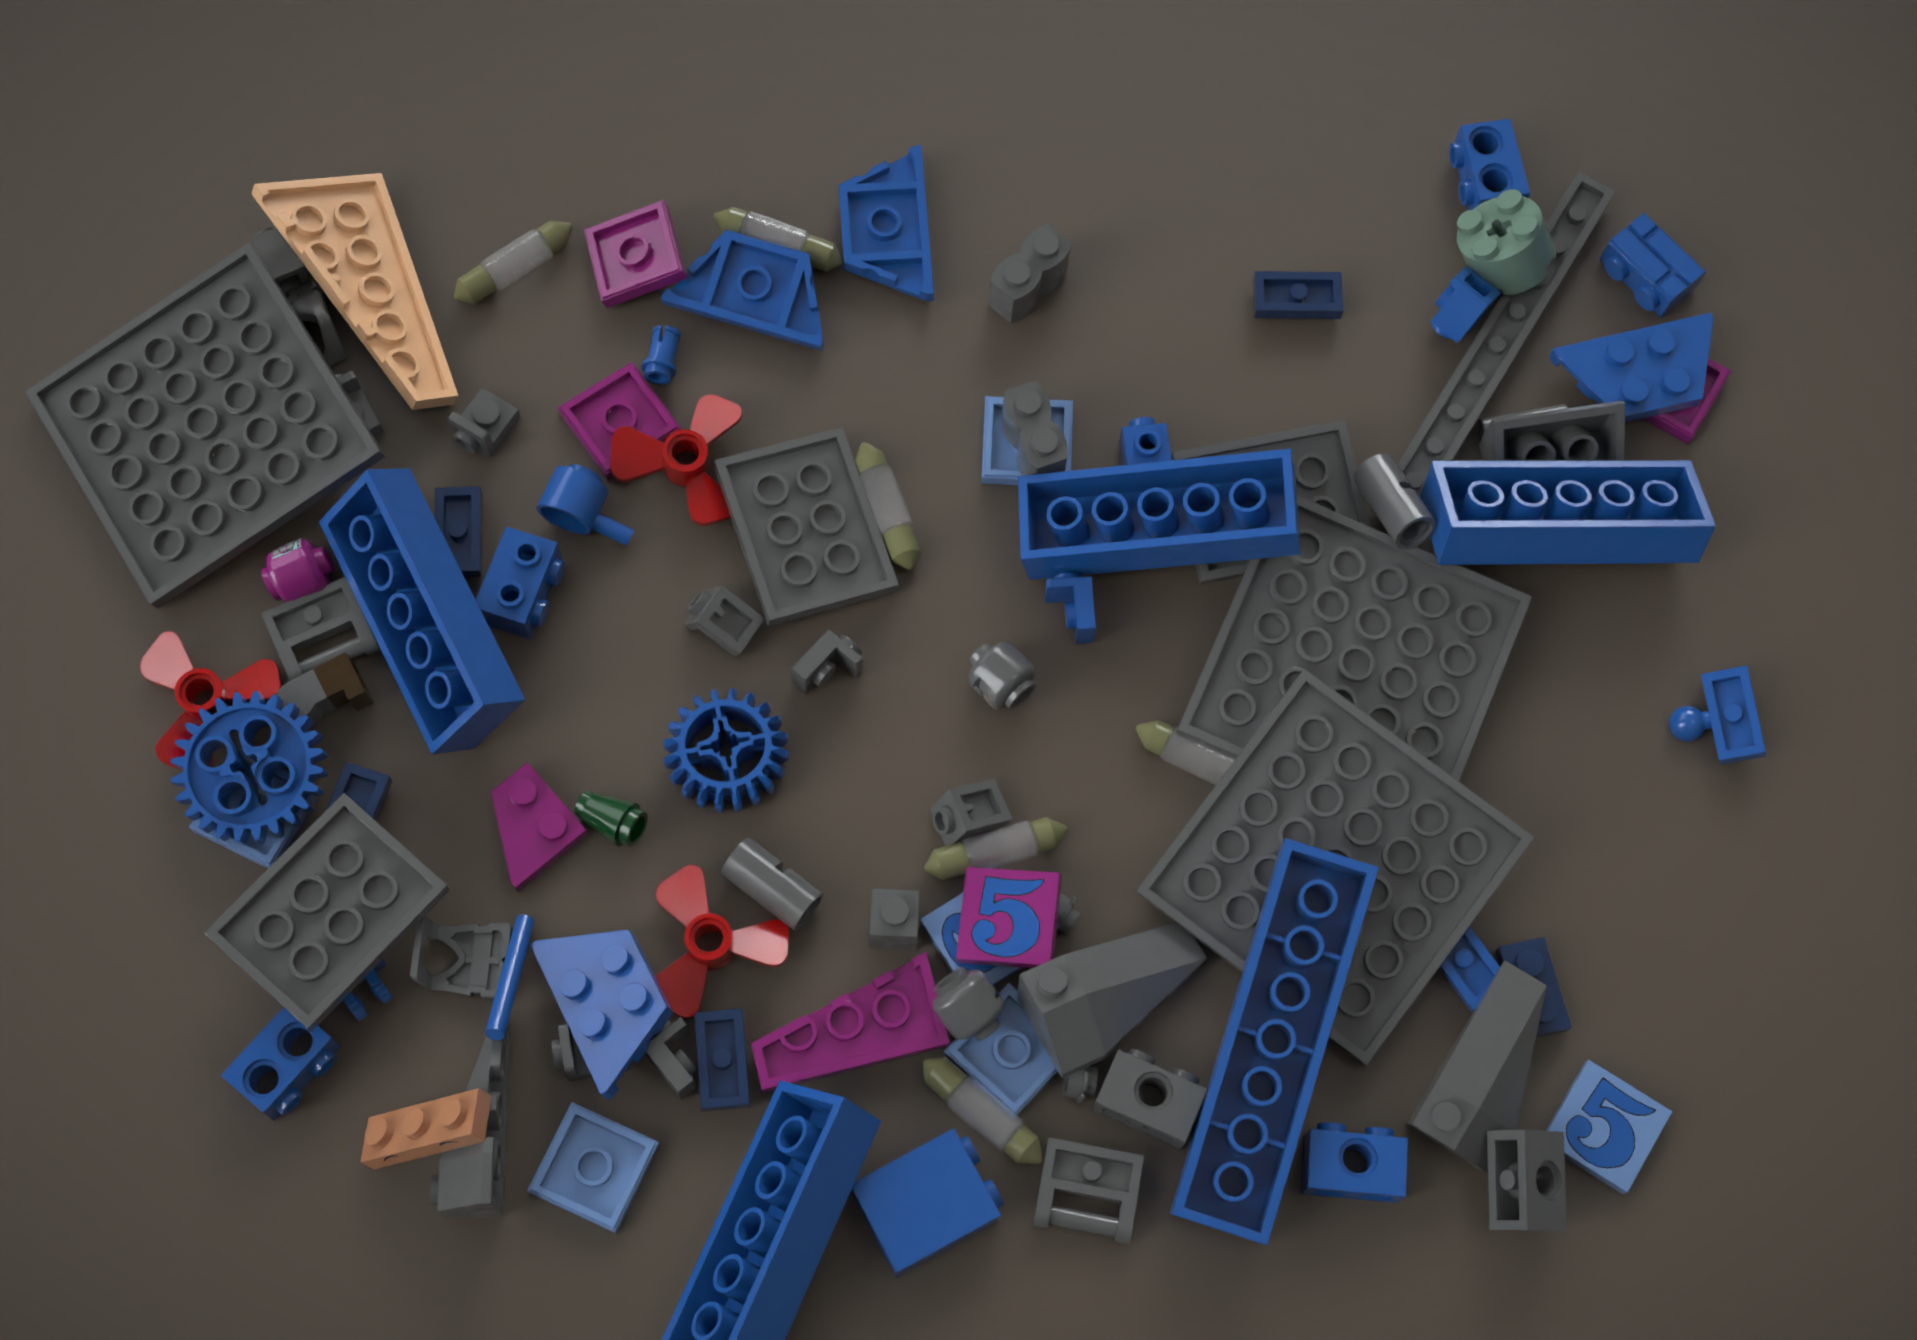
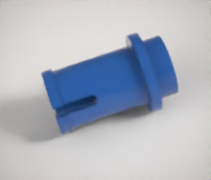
(660, 365)

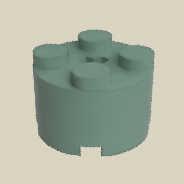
(1506, 242)

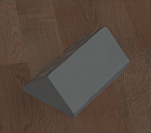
(1558, 435)

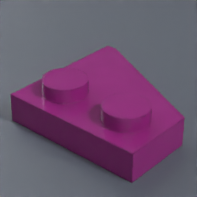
(532, 825)

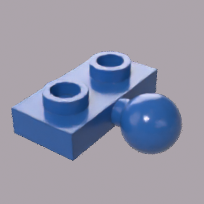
(1730, 715)

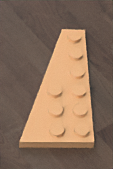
(359, 258)

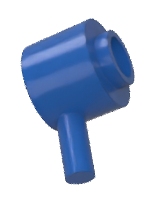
(575, 502)

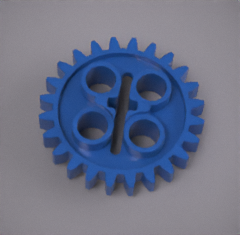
(211, 787)

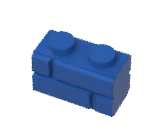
(1651, 266)

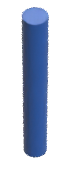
(509, 977)

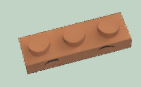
(426, 1129)

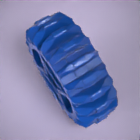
(743, 747)

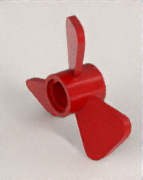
(640, 455)
(170, 667)
(684, 980)

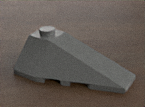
(1102, 992)
(1485, 1070)
(474, 1176)

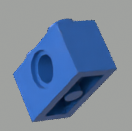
(1327, 1175)

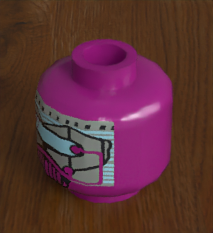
(297, 570)

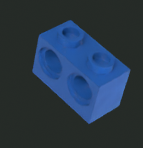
(1497, 169)
(272, 1053)

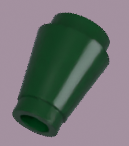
(612, 817)

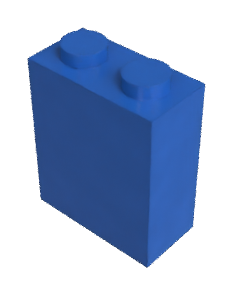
(927, 1201)

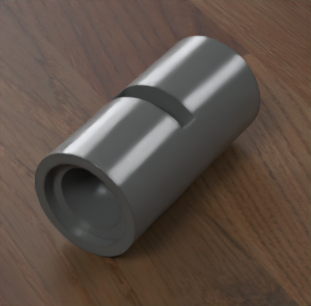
(1394, 501)
(764, 880)

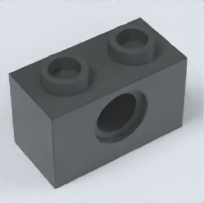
(1121, 1099)
(1526, 1180)

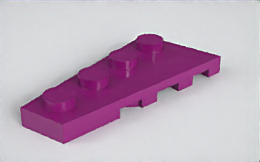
(857, 1030)

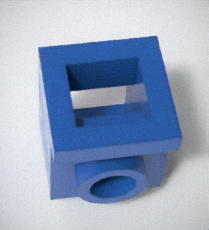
(1463, 304)
(1144, 433)

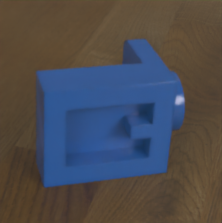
(1079, 603)

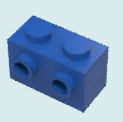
(519, 582)

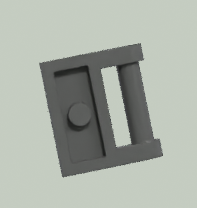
(314, 619)
(1091, 1174)

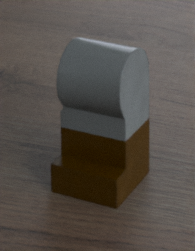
(327, 689)

